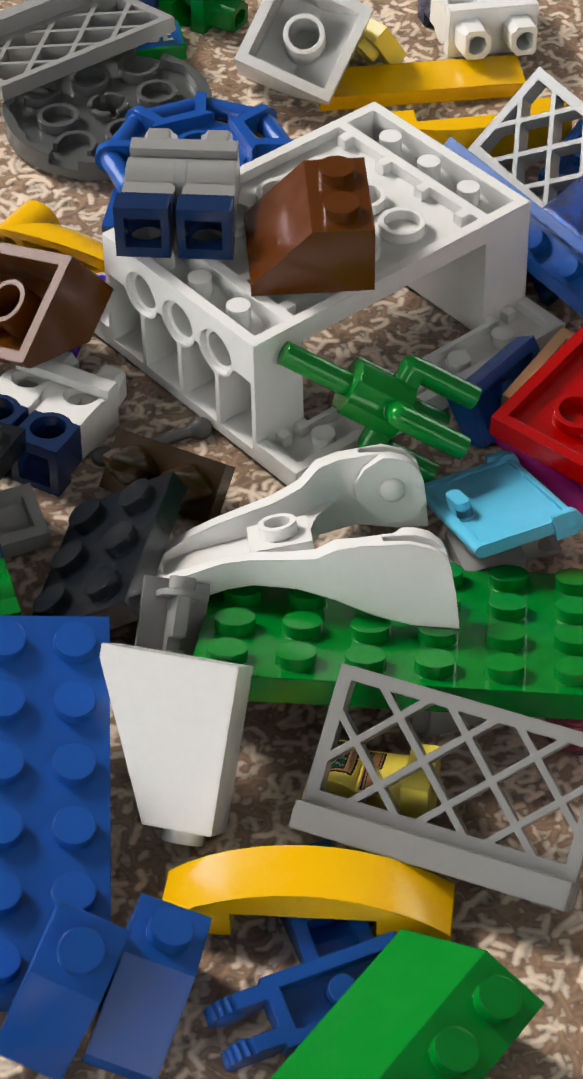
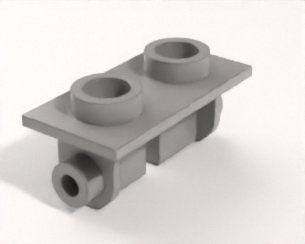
(171, 613)

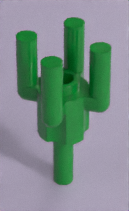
(389, 400)

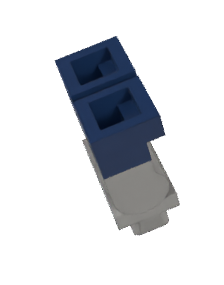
(179, 186)

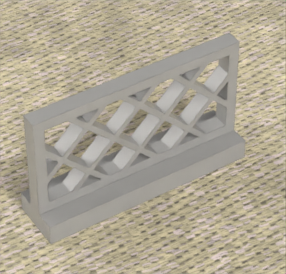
(64, 36)
(516, 120)
(418, 840)

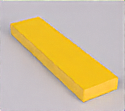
(427, 82)

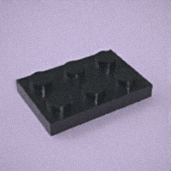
(111, 550)

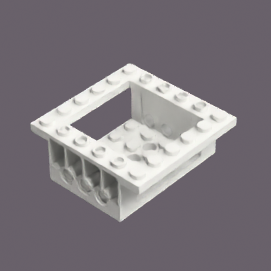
(436, 230)

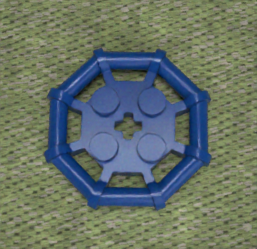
(190, 120)

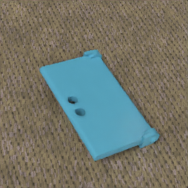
(499, 506)

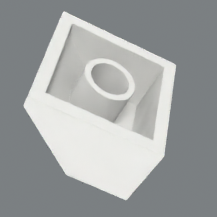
(302, 45)

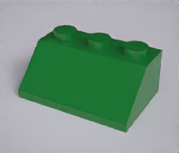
(418, 1015)

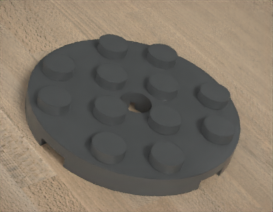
(70, 117)

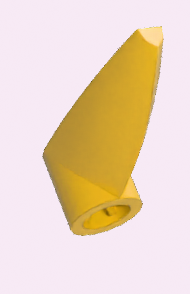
(38, 228)

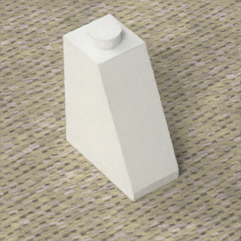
(178, 735)

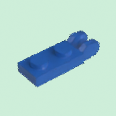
(292, 1001)

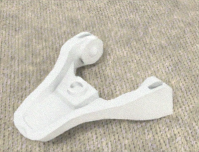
(273, 540)

